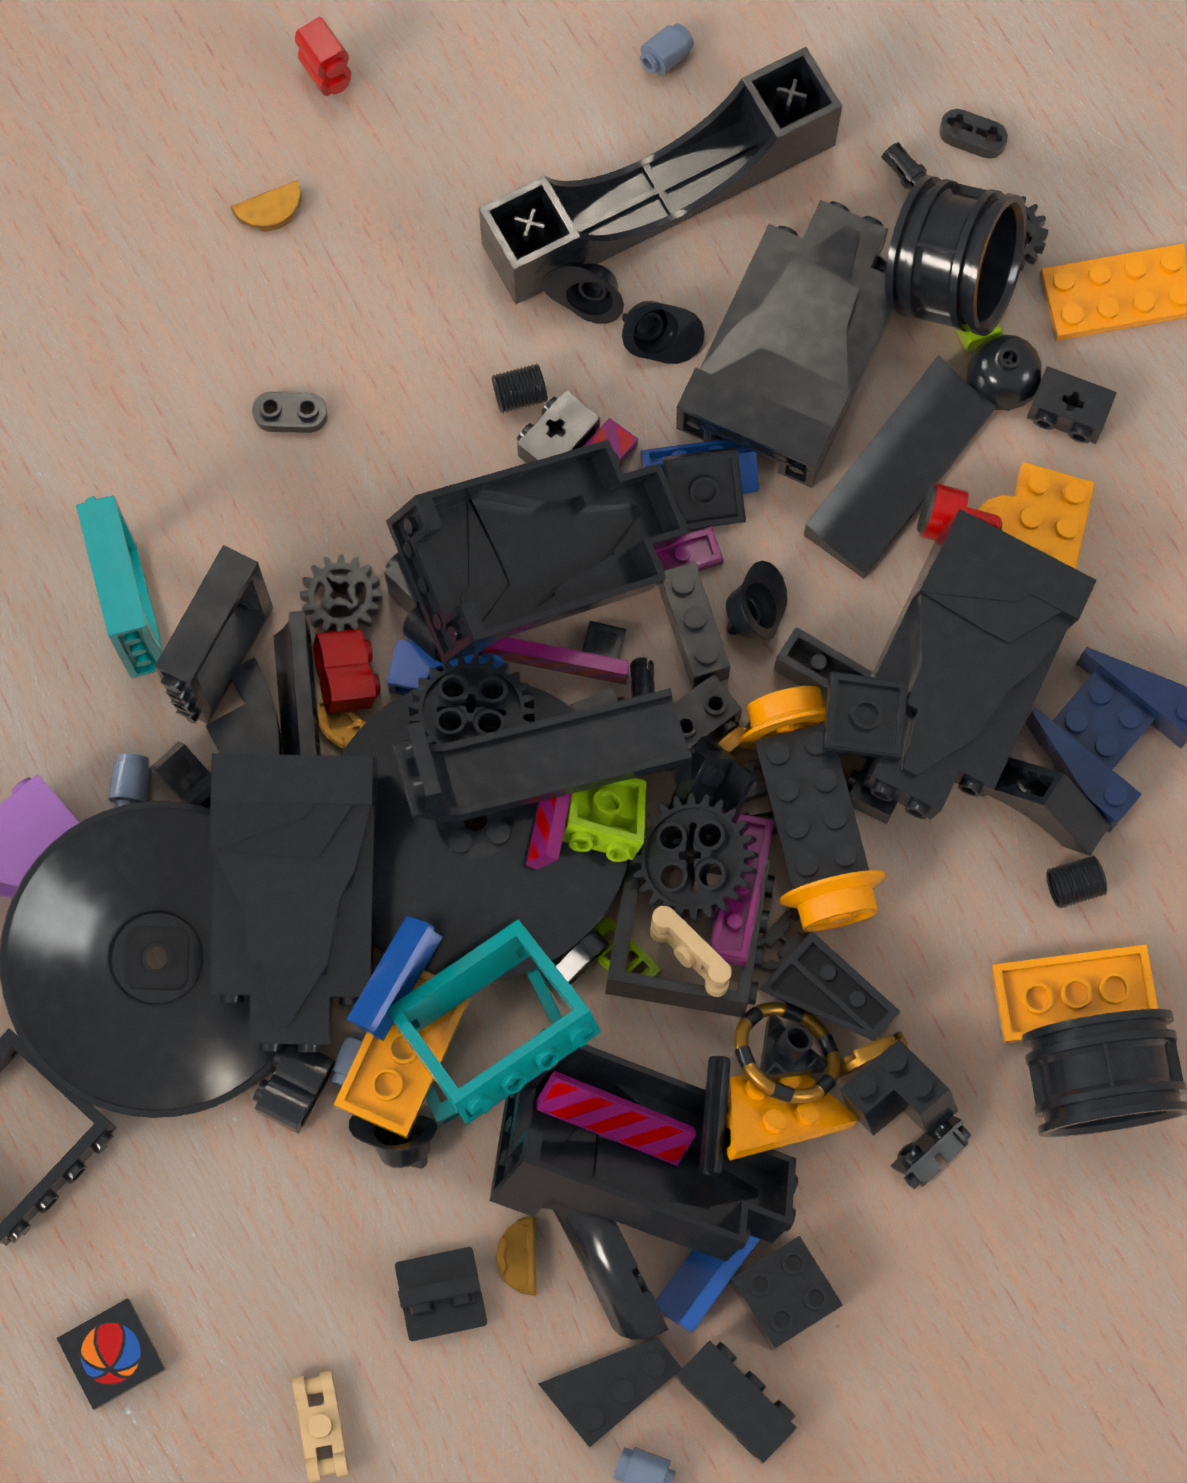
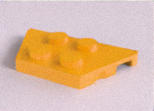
(769, 1123)

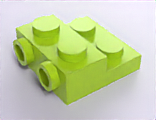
(608, 819)

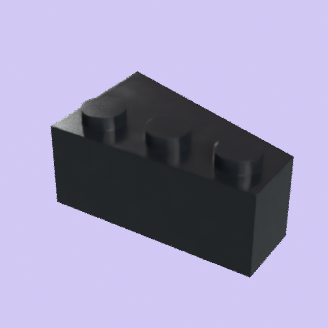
(831, 989)

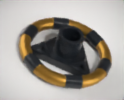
(787, 1052)

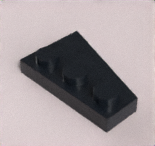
(611, 1388)

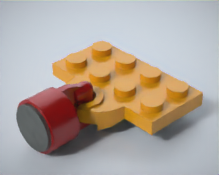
(1045, 511)

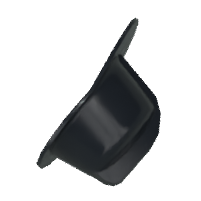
(586, 291)
(662, 332)
(758, 603)
(395, 1149)

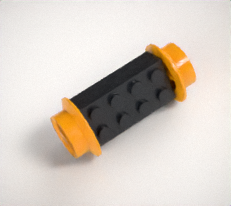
(811, 811)

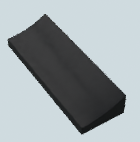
(898, 468)
(297, 687)

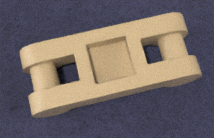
(691, 949)
(320, 1426)

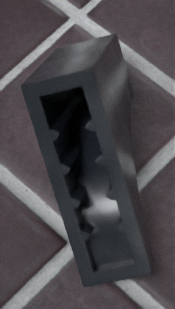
(1051, 803)

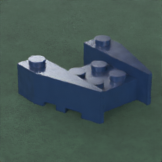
(1105, 723)

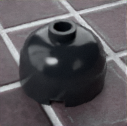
(1005, 371)

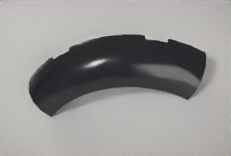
(613, 1274)

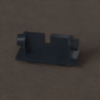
(917, 1158)

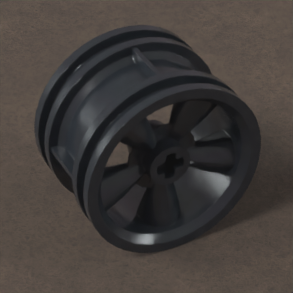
(955, 255)
(1105, 1072)

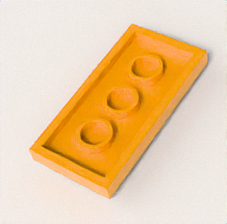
(1116, 292)
(1071, 987)
(389, 1079)

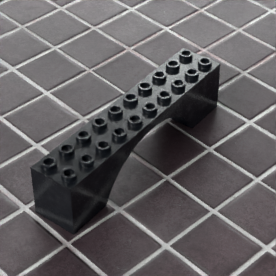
(754, 134)

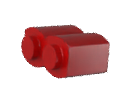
(323, 57)
(345, 670)

